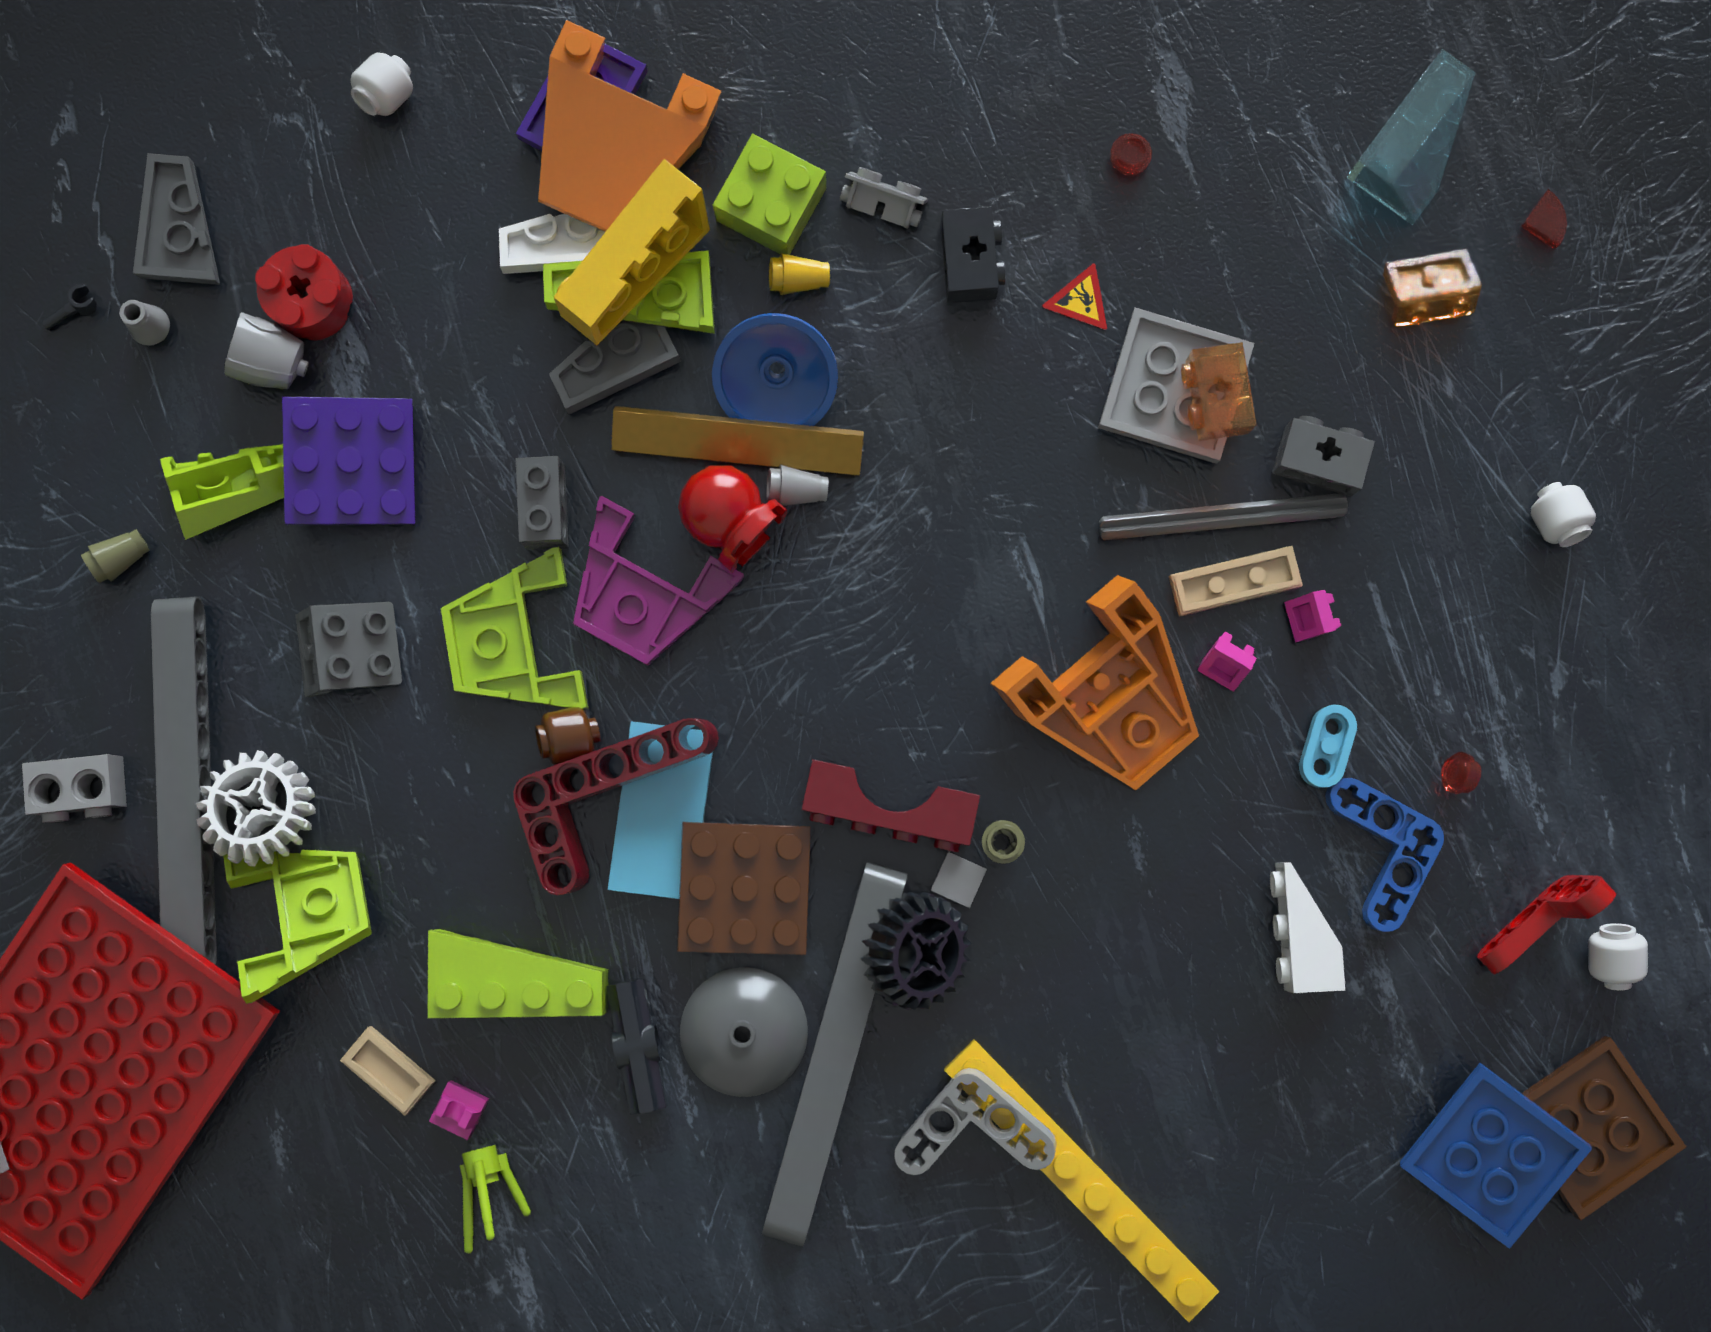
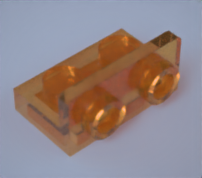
(1432, 287)

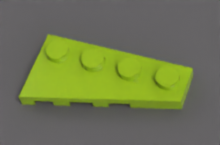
(677, 301)

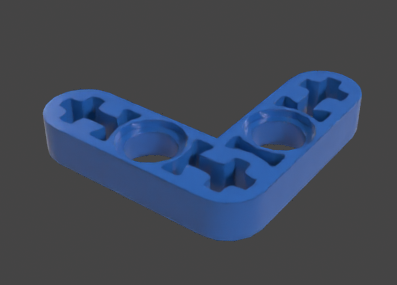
(1398, 835)

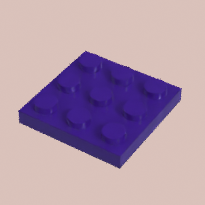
(348, 461)

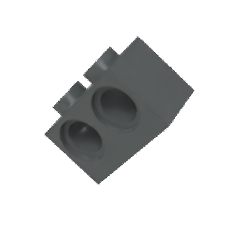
(542, 502)

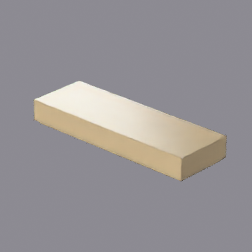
(1235, 581)

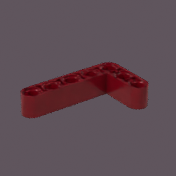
(597, 780)

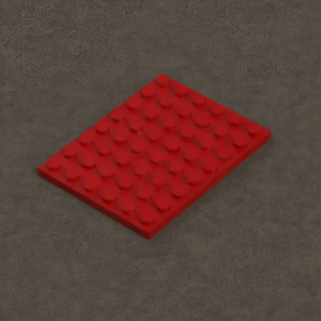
(106, 1071)

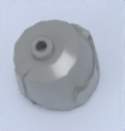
(264, 354)

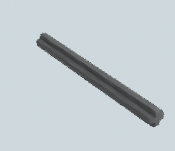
(1223, 516)

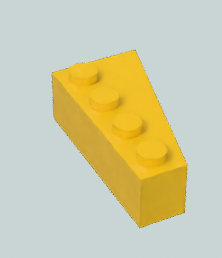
(634, 253)

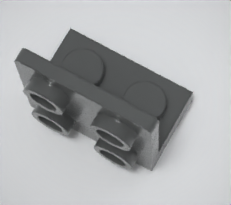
(348, 647)

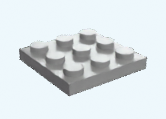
(1147, 385)

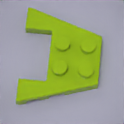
(493, 641)
(318, 912)

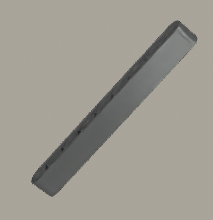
(181, 769)
(830, 1066)

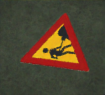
(1080, 299)

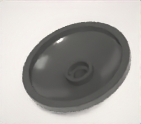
(750, 1000)

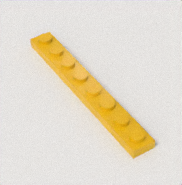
(1097, 1195)

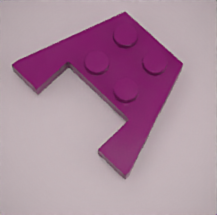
(634, 606)

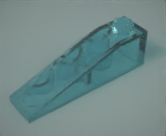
(1413, 147)

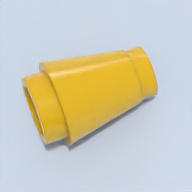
(797, 274)

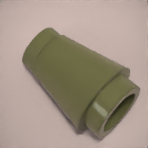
(114, 555)
(1015, 841)

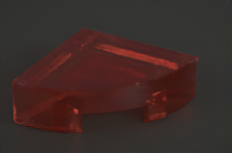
(1547, 220)

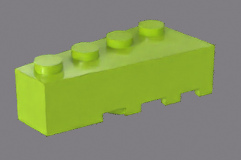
(496, 980)

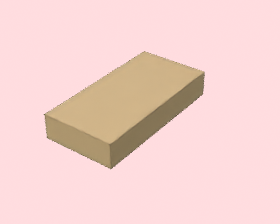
(387, 1070)

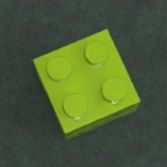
(770, 195)

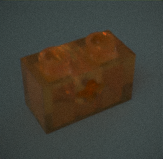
(1227, 370)

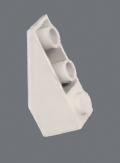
(1308, 946)

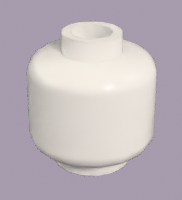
(381, 84)
(1563, 514)
(1617, 956)

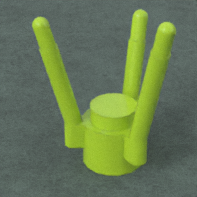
(478, 1170)

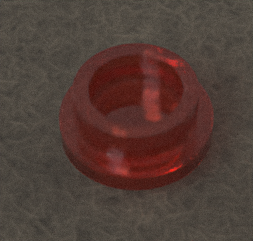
(1131, 154)
(1460, 773)

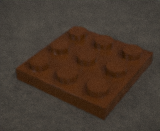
(743, 888)
(1615, 1114)

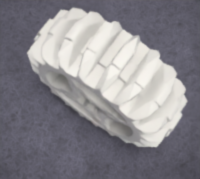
(265, 777)

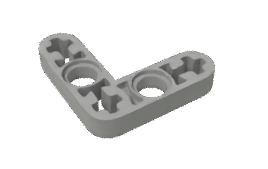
(966, 1110)

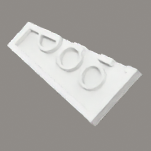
(545, 241)

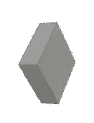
(958, 879)

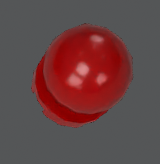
(726, 512)

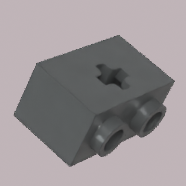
(1302, 461)

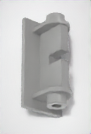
(898, 200)

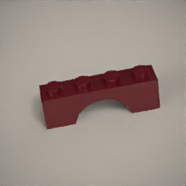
(945, 816)

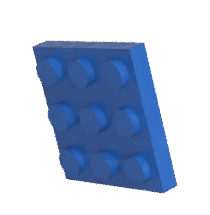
(1495, 1155)

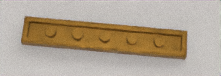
(737, 440)

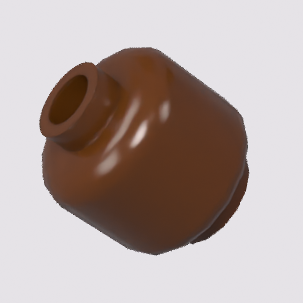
(566, 735)

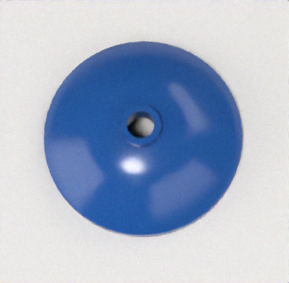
(754, 392)

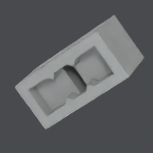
(74, 780)

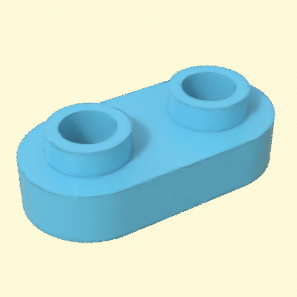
(1330, 748)

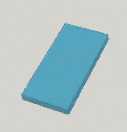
(651, 821)

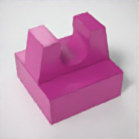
(1311, 615)
(1227, 662)
(459, 1110)

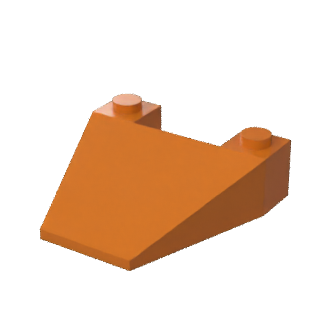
(605, 139)
(1119, 700)

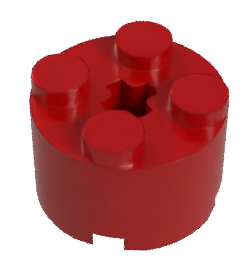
(292, 273)

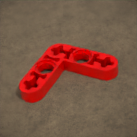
(1567, 898)

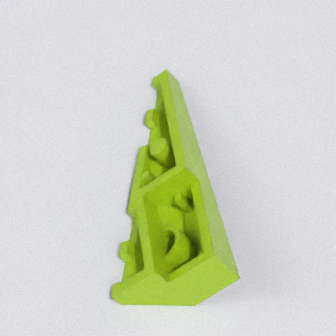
(223, 488)

